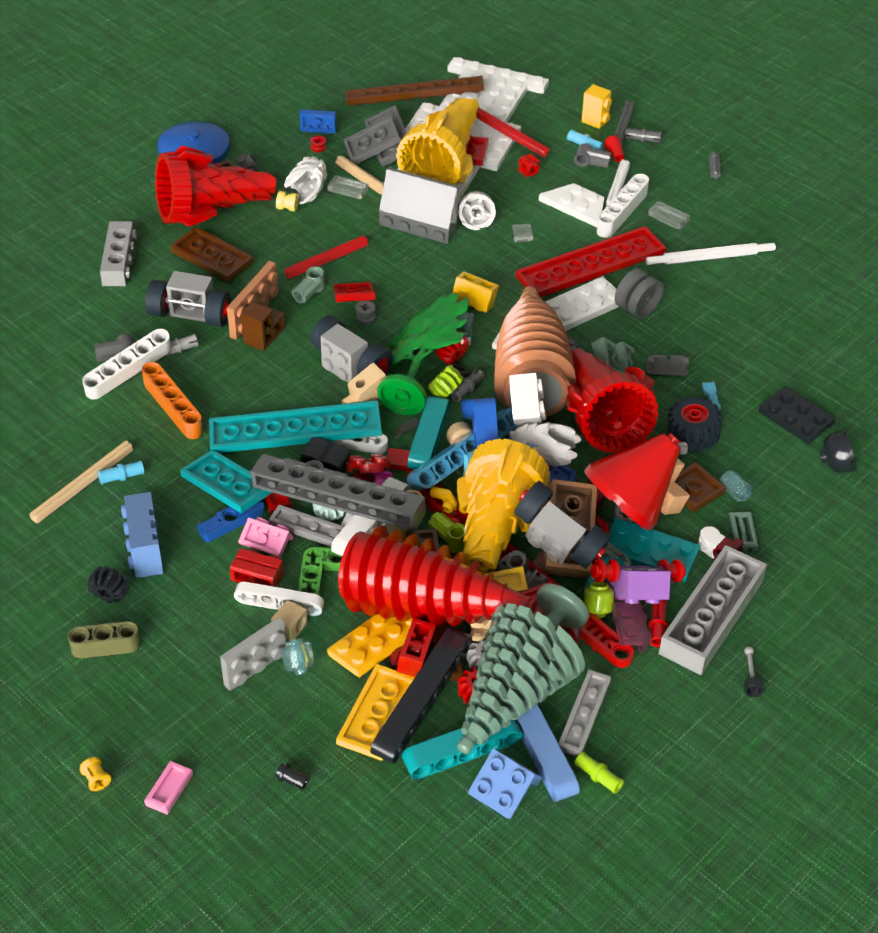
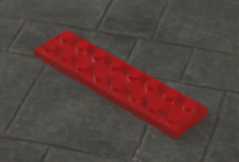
(591, 261)

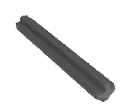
(624, 119)

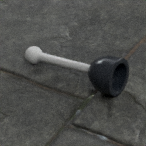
(752, 680)

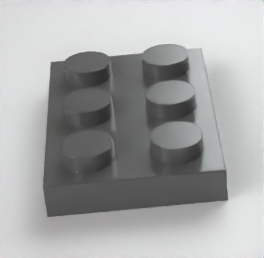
(372, 140)

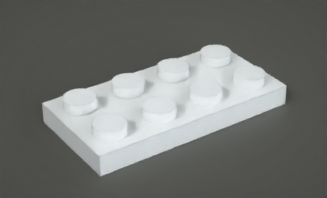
(584, 302)

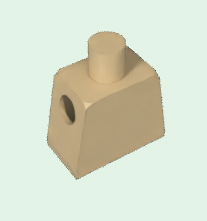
(365, 385)

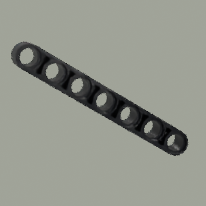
(421, 695)

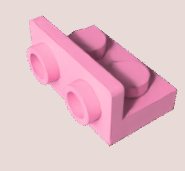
(265, 537)

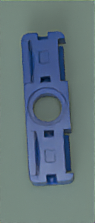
(219, 525)

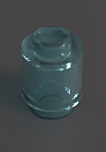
(736, 486)

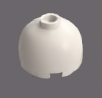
(476, 210)

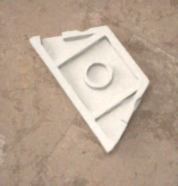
(575, 202)

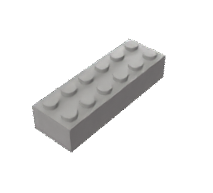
(712, 610)

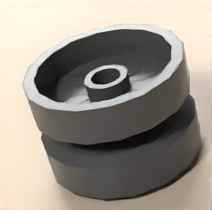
(639, 293)

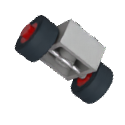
(188, 298)
(346, 352)
(556, 531)

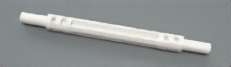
(710, 253)

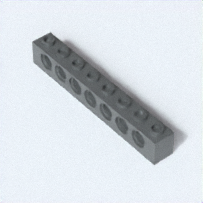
(339, 492)

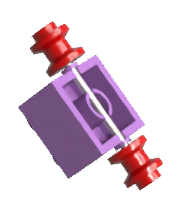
(639, 582)

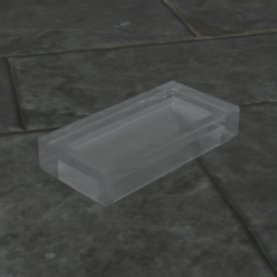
(348, 187)
(669, 215)

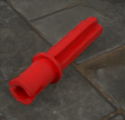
(658, 623)

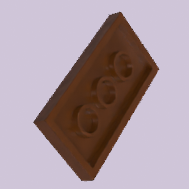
(211, 254)

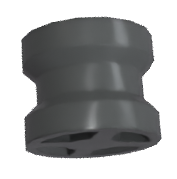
(365, 312)

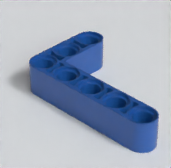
(484, 418)

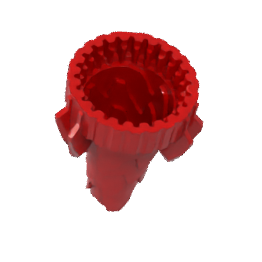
(192, 188)
(611, 406)

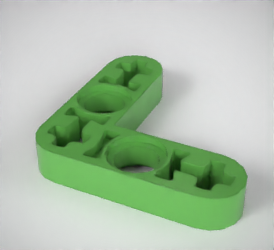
(322, 563)

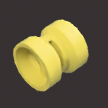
(287, 201)

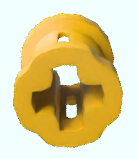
(95, 774)

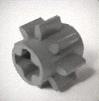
(247, 162)

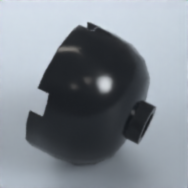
(838, 452)

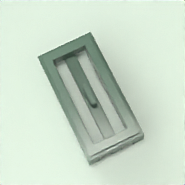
(734, 532)

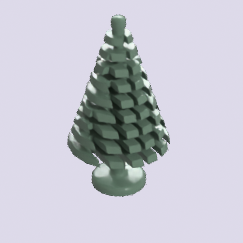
(523, 662)

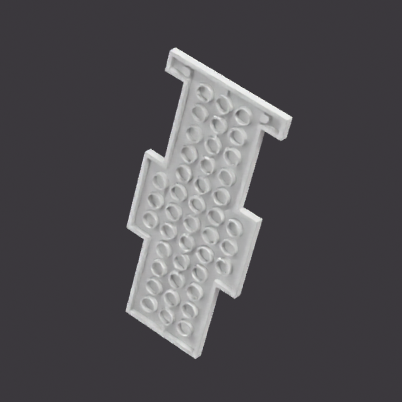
(500, 98)

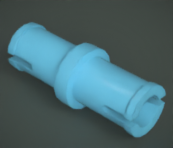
(584, 139)
(121, 472)

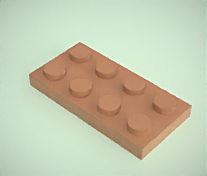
(259, 290)

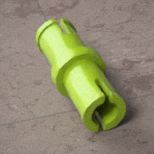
(599, 772)

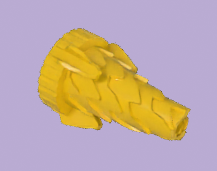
(440, 144)
(490, 494)

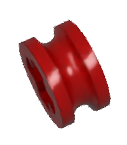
(318, 143)

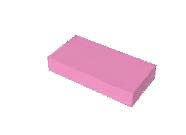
(168, 787)

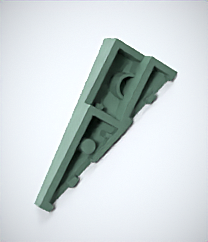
(615, 355)

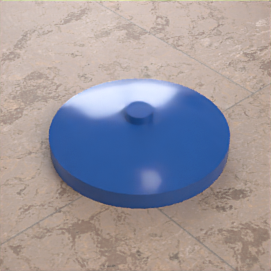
(196, 135)

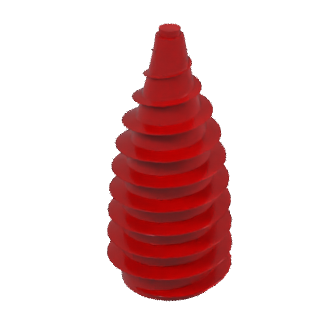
(413, 581)

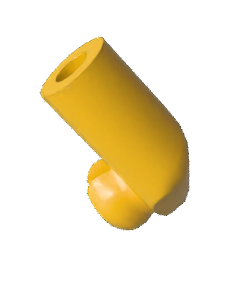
(446, 495)

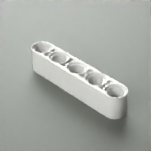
(622, 205)
(121, 371)
(363, 524)

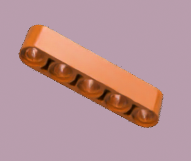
(172, 400)

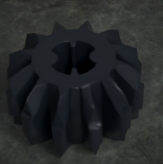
(107, 584)

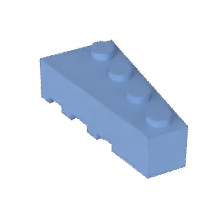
(142, 534)

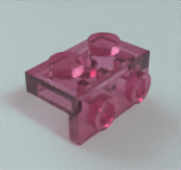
(631, 625)

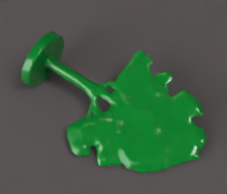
(429, 328)

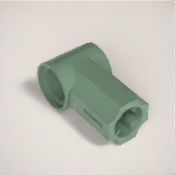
(311, 284)

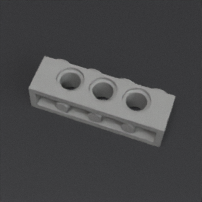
(118, 253)

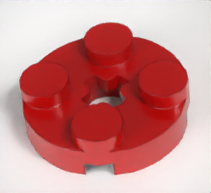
(368, 465)

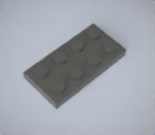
(389, 155)

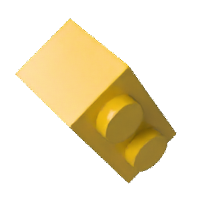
(596, 106)
(477, 290)

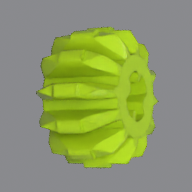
(445, 382)

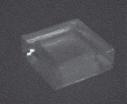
(522, 233)

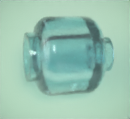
(297, 656)

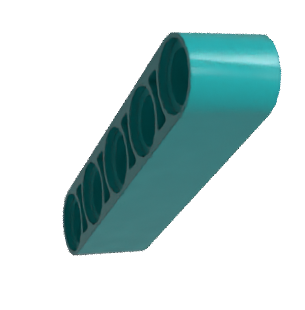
(428, 431)
(443, 752)

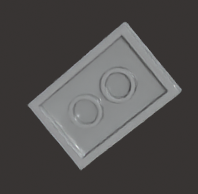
(253, 654)

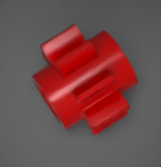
(528, 165)

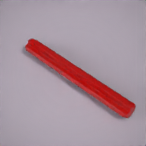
(512, 133)
(326, 257)

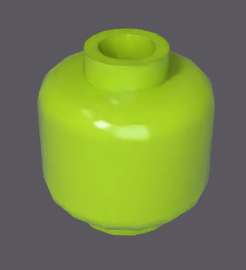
(599, 599)

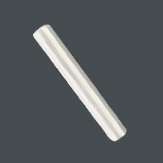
(618, 180)

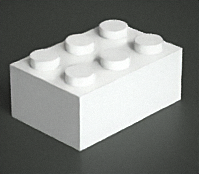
(525, 398)

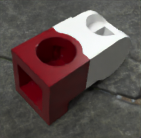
(713, 542)

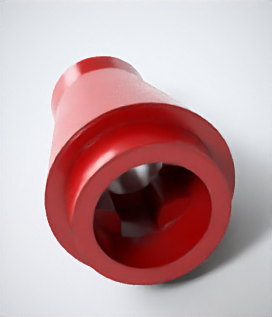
(614, 145)

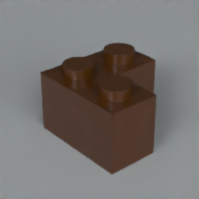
(261, 325)

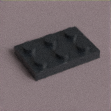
(796, 415)

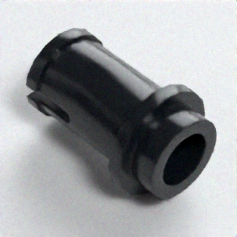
(292, 776)

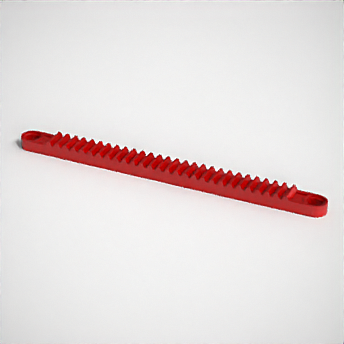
(594, 632)

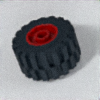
(695, 423)

